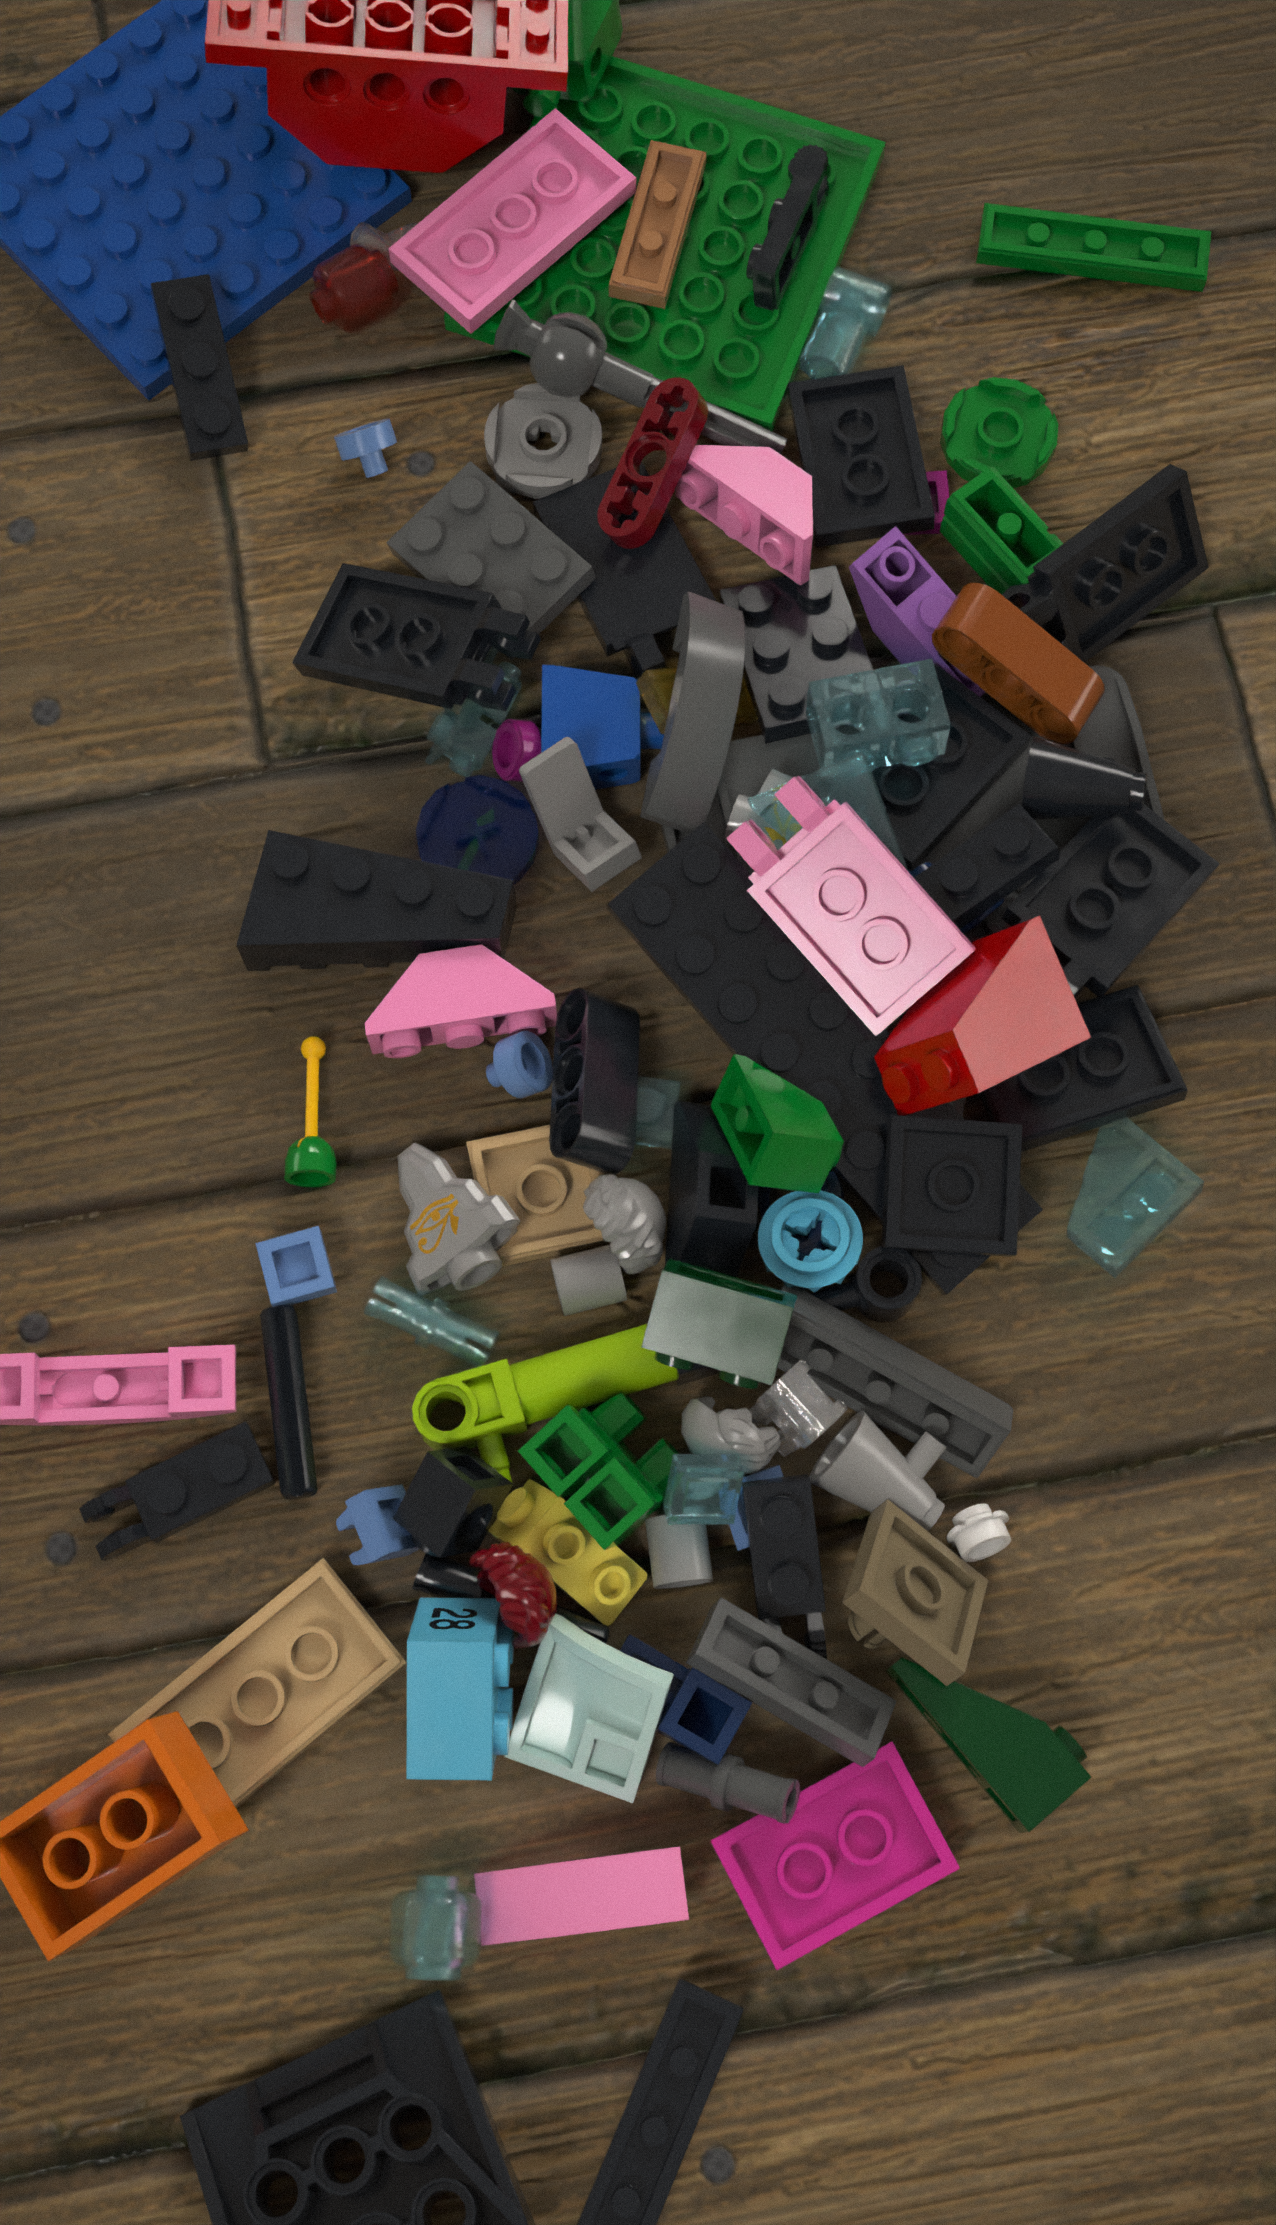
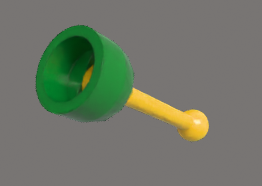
(311, 1159)

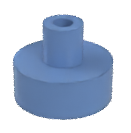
(366, 444)
(520, 1065)

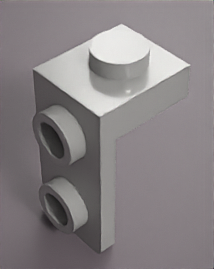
(573, 816)

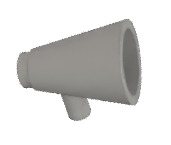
(869, 1469)

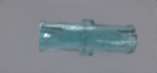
(431, 1322)

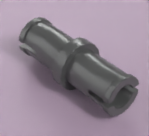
(728, 1783)

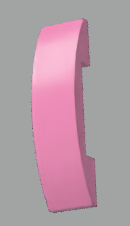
(117, 1387)

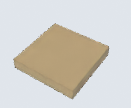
(540, 1190)

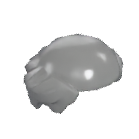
(628, 1219)
(728, 1433)

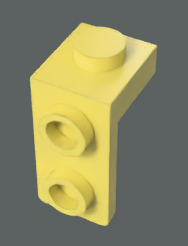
(548, 1531)

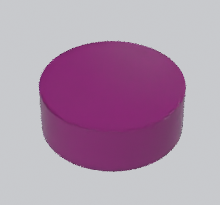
(514, 746)

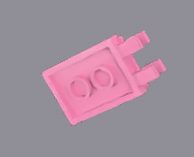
(851, 907)

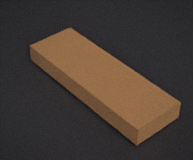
(657, 224)

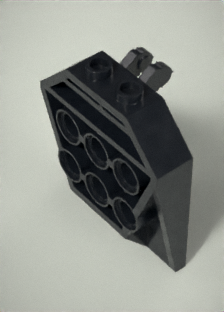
(359, 2093)

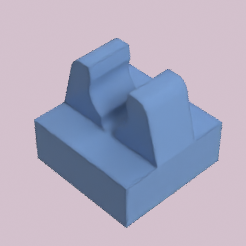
(372, 1517)

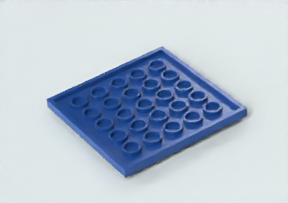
(165, 172)

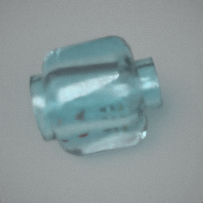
(435, 1929)

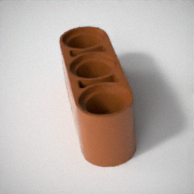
(1018, 663)

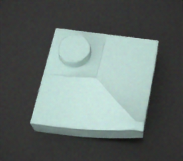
(589, 1712)

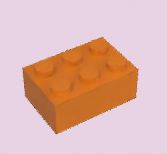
(114, 1834)

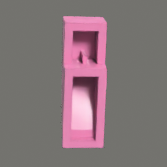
(582, 1896)

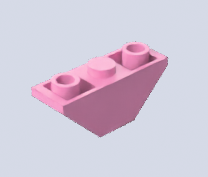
(754, 500)
(458, 1001)

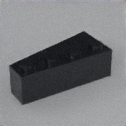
(365, 907)

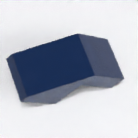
(697, 1708)

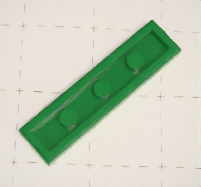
(1094, 247)

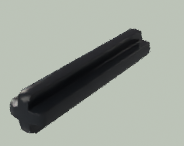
(288, 1402)

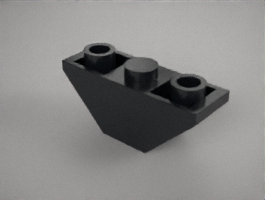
(709, 1196)

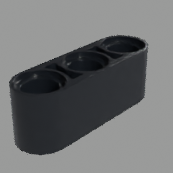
(595, 1082)

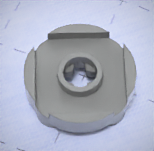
(537, 472)

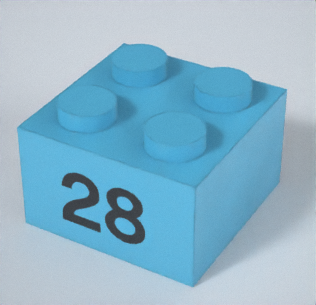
(454, 1691)

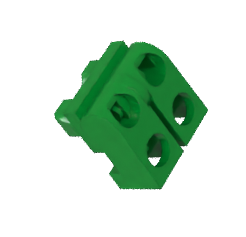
(588, 1461)

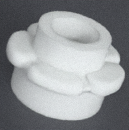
(979, 1532)

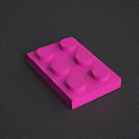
(841, 1859)

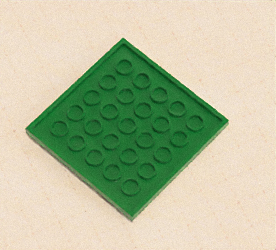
(710, 326)

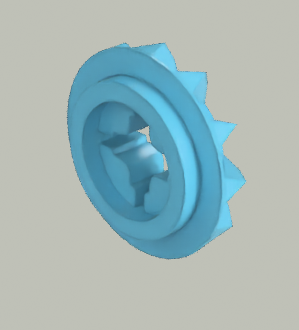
(798, 1214)

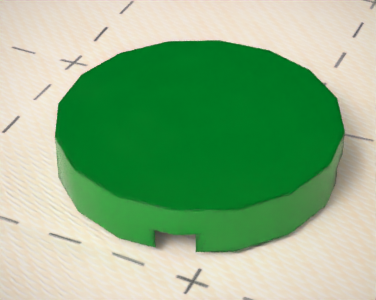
(999, 427)

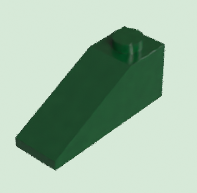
(1005, 1750)

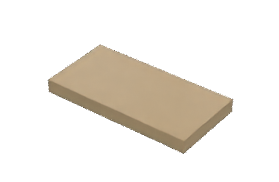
(278, 1681)

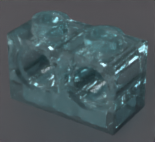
(871, 705)

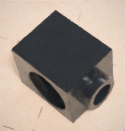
(452, 1502)

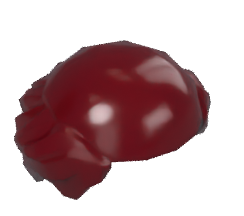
(521, 1588)

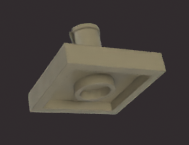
(914, 1594)

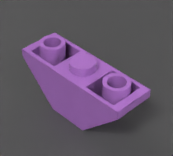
(904, 601)

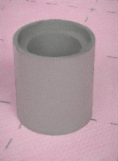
(588, 1280)
(678, 1554)

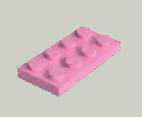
(512, 220)

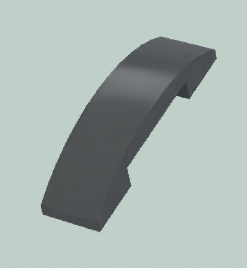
(699, 716)

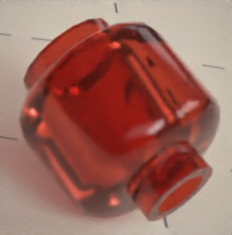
(353, 288)

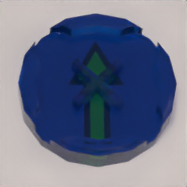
(479, 828)

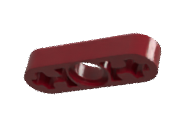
(645, 439)

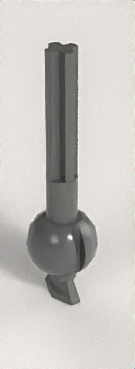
(572, 357)

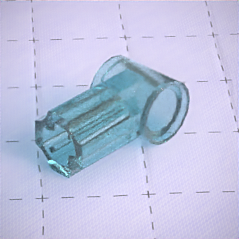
(847, 314)

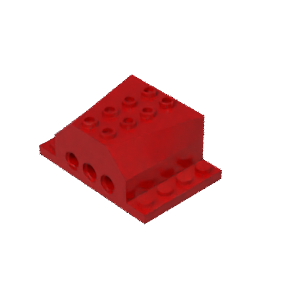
(393, 77)

